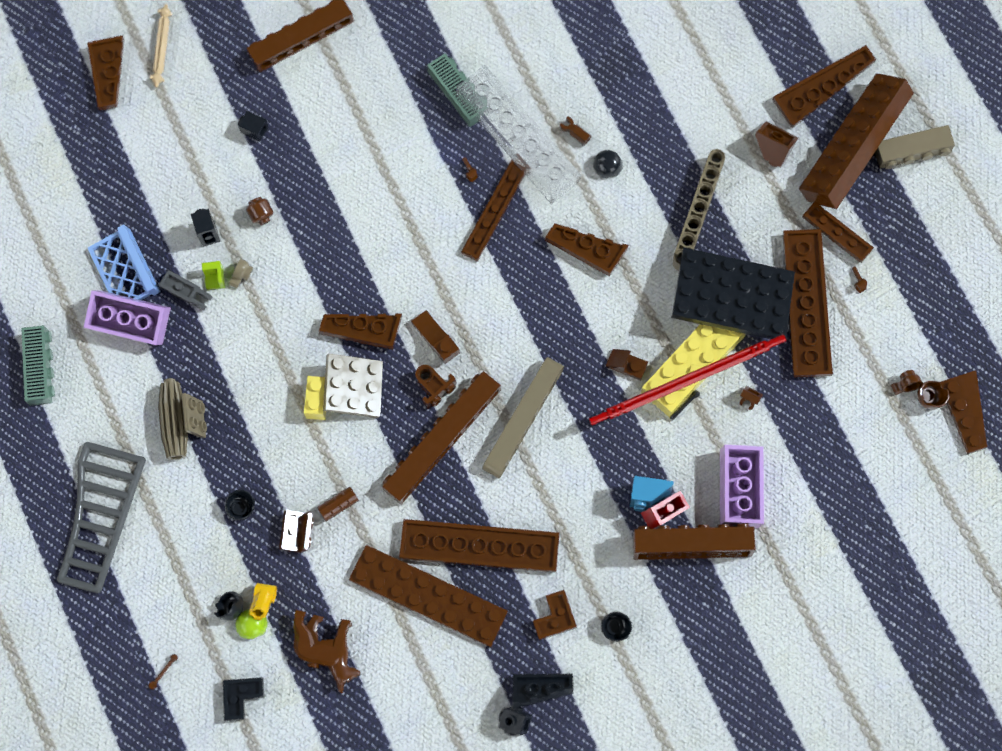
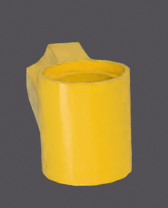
(262, 599)

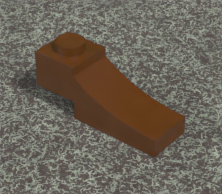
(436, 337)

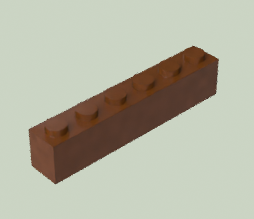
(300, 34)

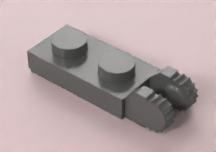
(183, 289)

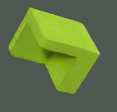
(213, 275)

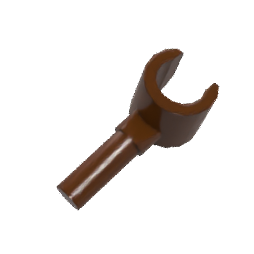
(472, 173)
(861, 285)

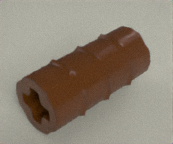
(337, 504)

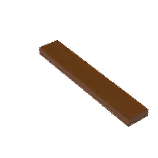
(493, 212)

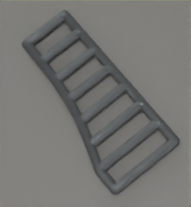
(81, 503)

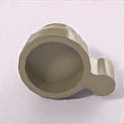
(241, 271)

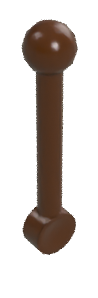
(153, 684)

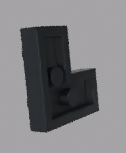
(235, 694)

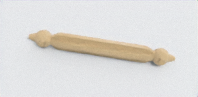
(161, 43)

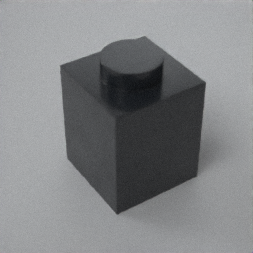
(253, 126)

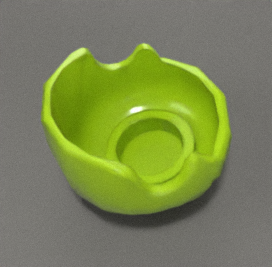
(249, 627)

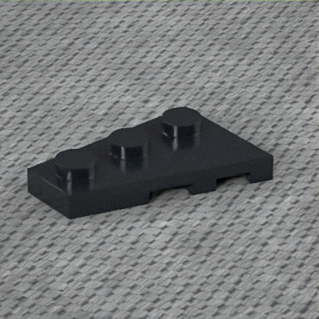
(540, 687)

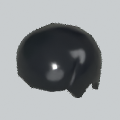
(607, 163)
(239, 505)
(229, 606)
(616, 626)

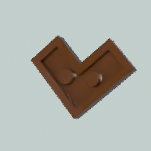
(559, 621)

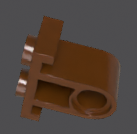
(434, 386)

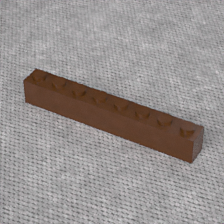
(441, 437)

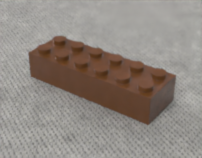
(693, 542)

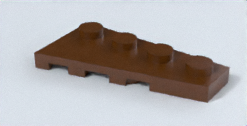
(106, 69)

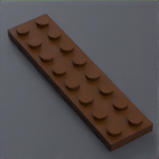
(808, 304)
(479, 545)
(428, 596)

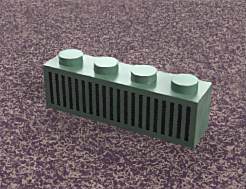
(448, 77)
(37, 365)

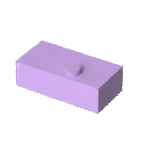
(127, 317)
(741, 485)

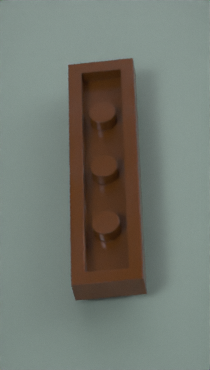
(838, 232)

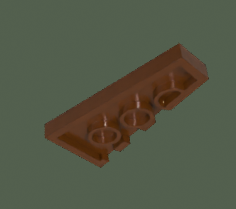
(593, 251)
(371, 330)
(966, 410)

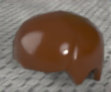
(932, 395)

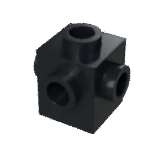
(514, 721)

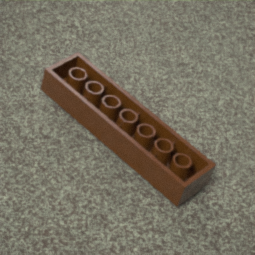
(856, 140)

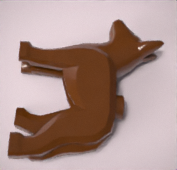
(325, 652)

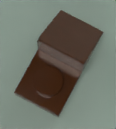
(625, 363)

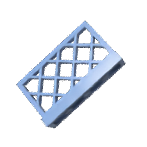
(134, 256)

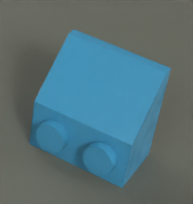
(648, 492)

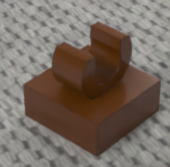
(750, 395)

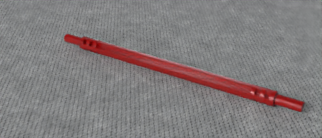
(686, 380)

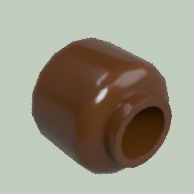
(259, 211)

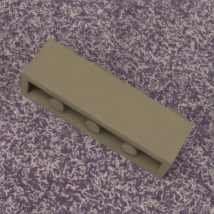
(914, 147)

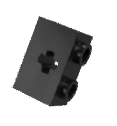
(205, 227)

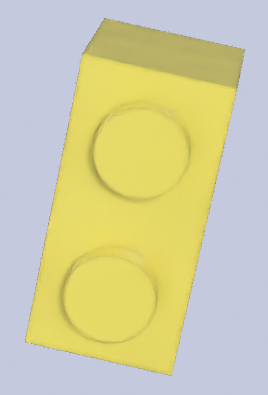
(314, 398)

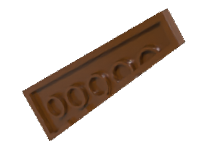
(812, 92)

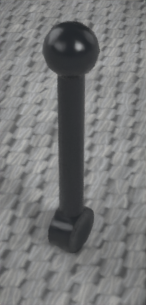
(695, 394)

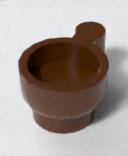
(908, 383)

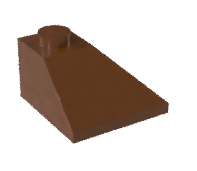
(775, 143)

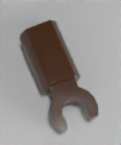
(576, 131)

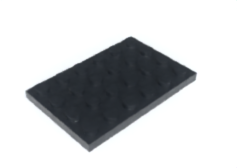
(733, 294)

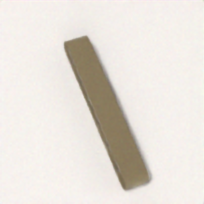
(701, 201)
(523, 417)

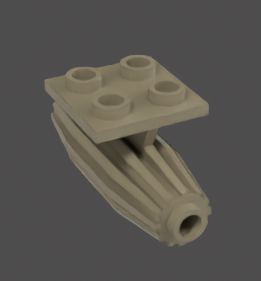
(177, 417)

